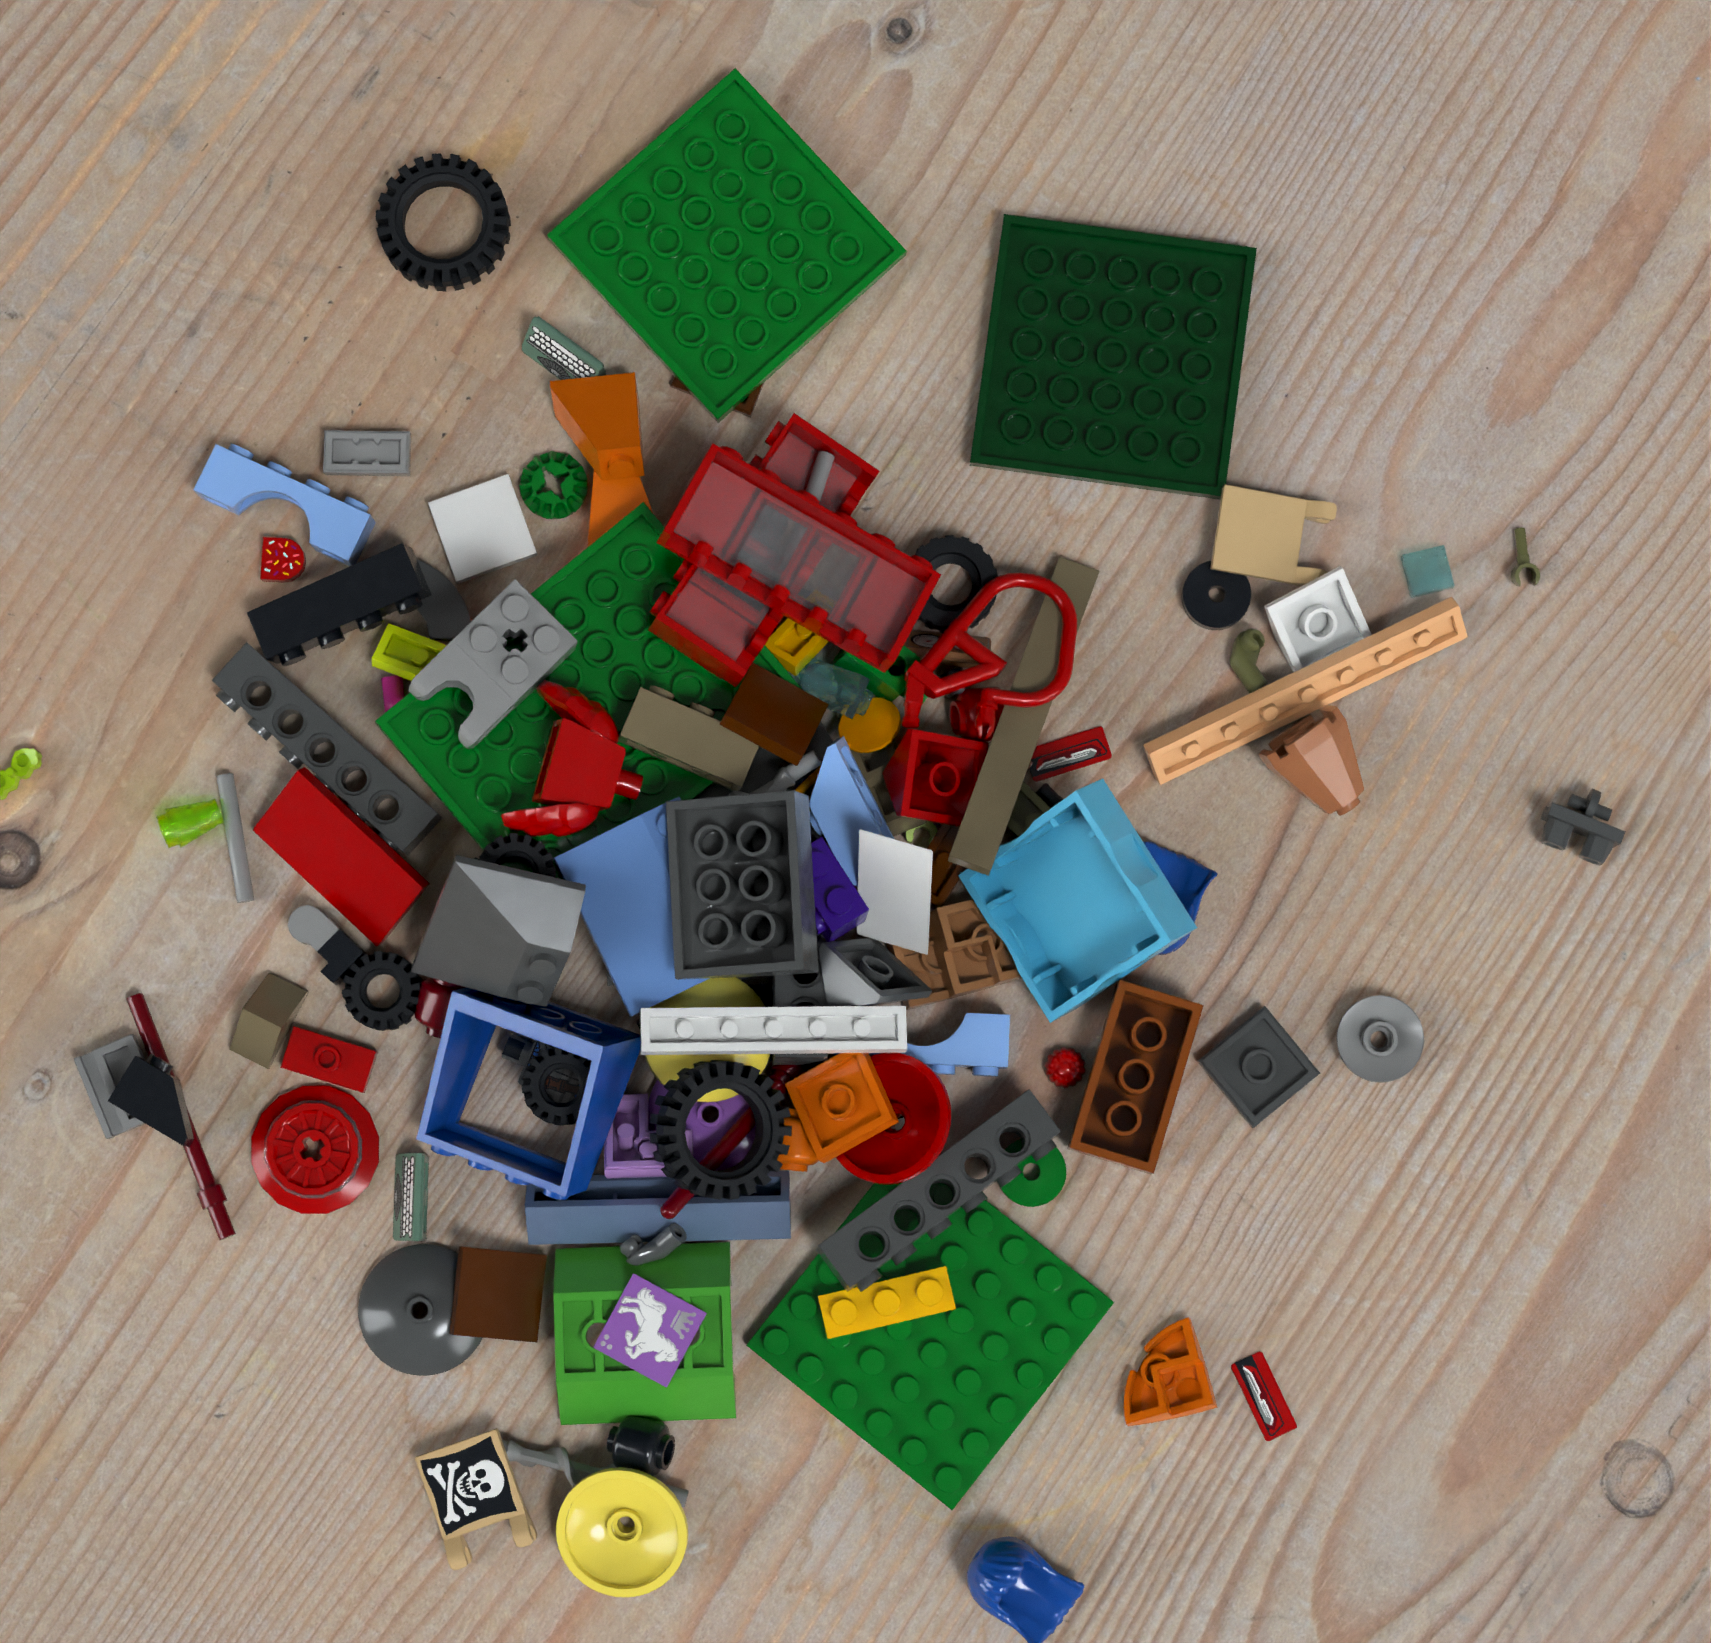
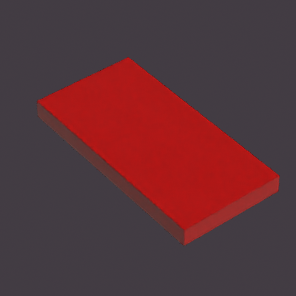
(340, 856)

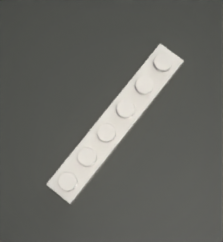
(773, 1030)

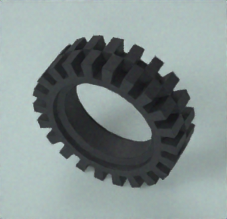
(434, 174)
(768, 1138)

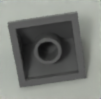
(866, 974)

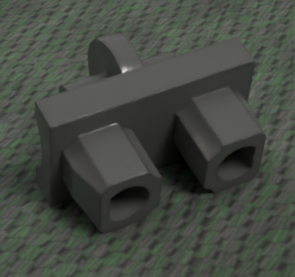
(1564, 821)

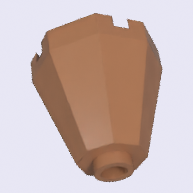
(1318, 761)

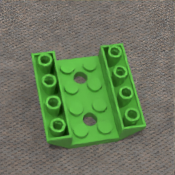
(601, 1389)

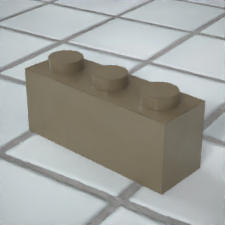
(687, 738)

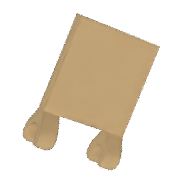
(1262, 534)

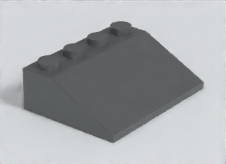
(742, 886)

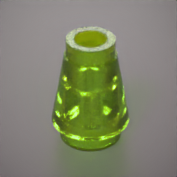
(188, 822)

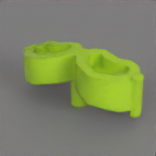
(22, 766)

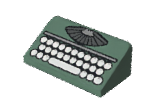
(559, 353)
(411, 1197)

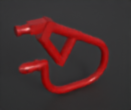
(922, 680)

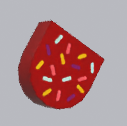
(281, 560)

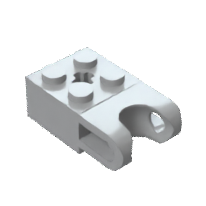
(490, 673)

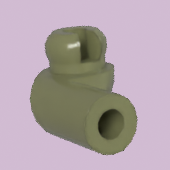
(1244, 659)

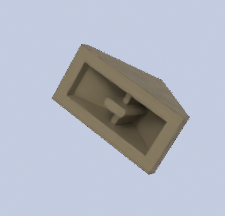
(267, 1020)

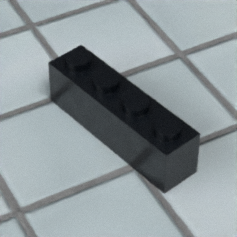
(339, 605)

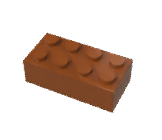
(1135, 1077)

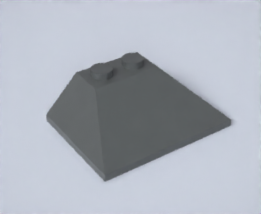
(501, 930)

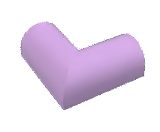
(628, 1142)

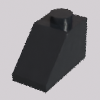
(154, 1098)

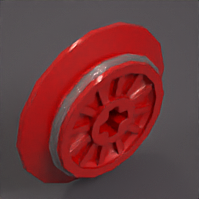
(346, 1160)

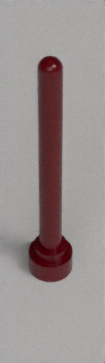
(731, 1139)

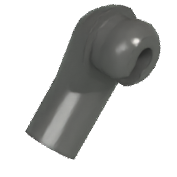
(655, 1249)

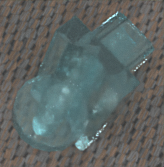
(838, 687)

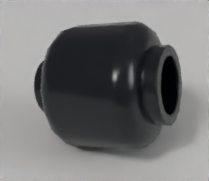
(641, 1444)

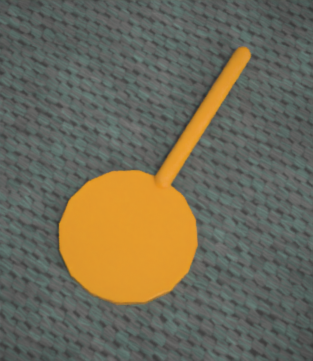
(865, 732)

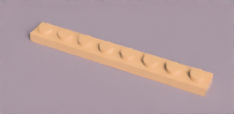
(1305, 690)

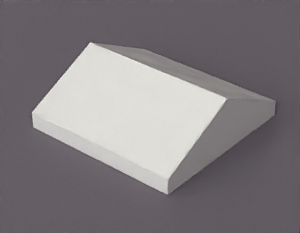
(1317, 619)

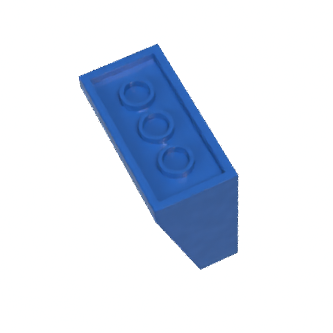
(461, 1049)

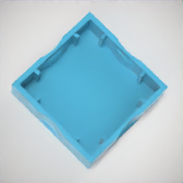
(1078, 900)

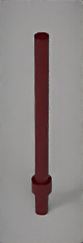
(210, 1194)

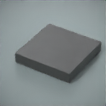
(1258, 1067)

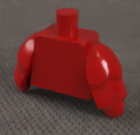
(578, 767)

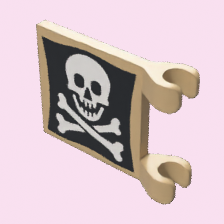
(471, 1489)

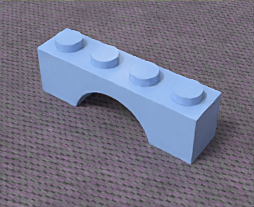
(238, 482)
(977, 1044)

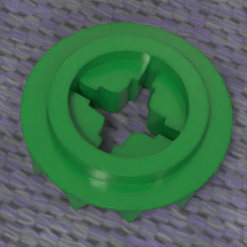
(548, 504)

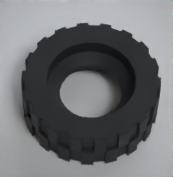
(970, 557)

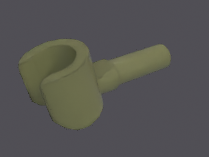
(1523, 559)

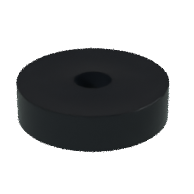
(1212, 614)

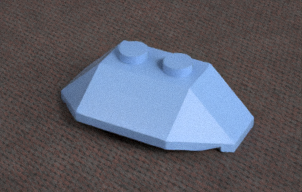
(843, 806)

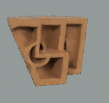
(961, 955)

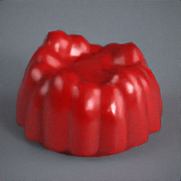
(1065, 1067)

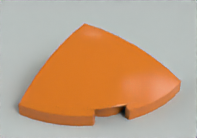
(1170, 1378)

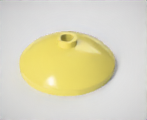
(710, 993)
(617, 1557)

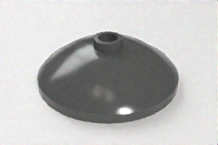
(387, 1318)

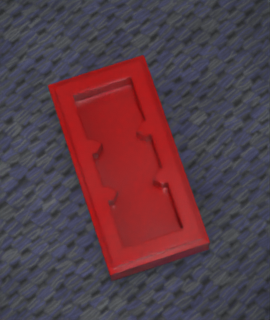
(329, 1059)

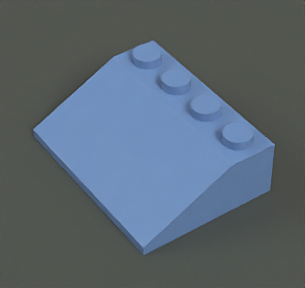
(630, 907)

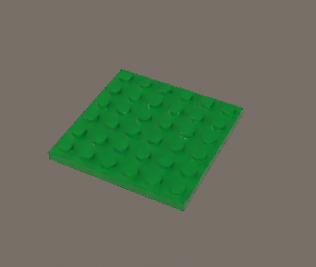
(726, 245)
(950, 1384)

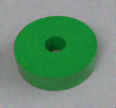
(1045, 1187)

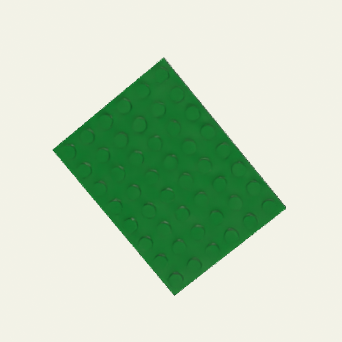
(606, 606)

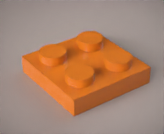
(841, 1104)

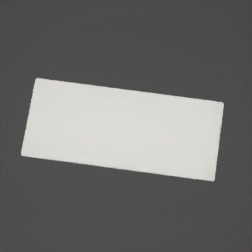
(896, 889)

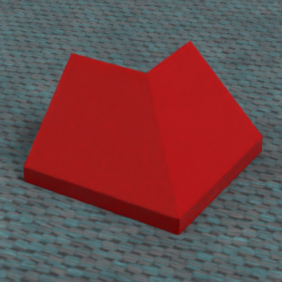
(933, 776)

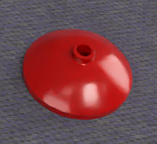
(925, 1105)

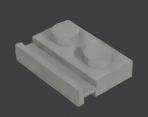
(101, 1074)

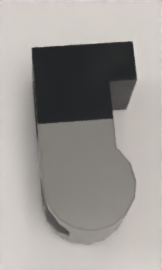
(316, 929)

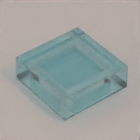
(1427, 571)

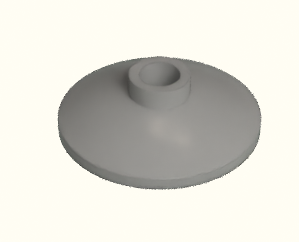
(1402, 1034)

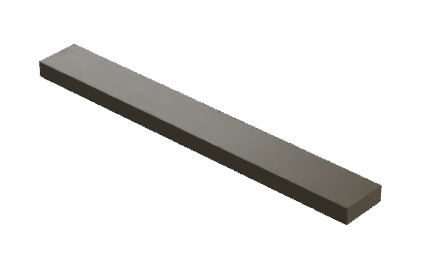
(1018, 727)

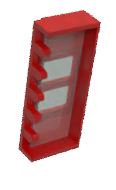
(799, 557)
(715, 620)

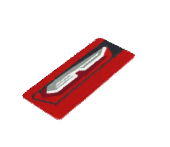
(1069, 754)
(1264, 1396)

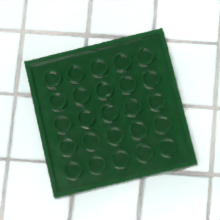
(1113, 356)

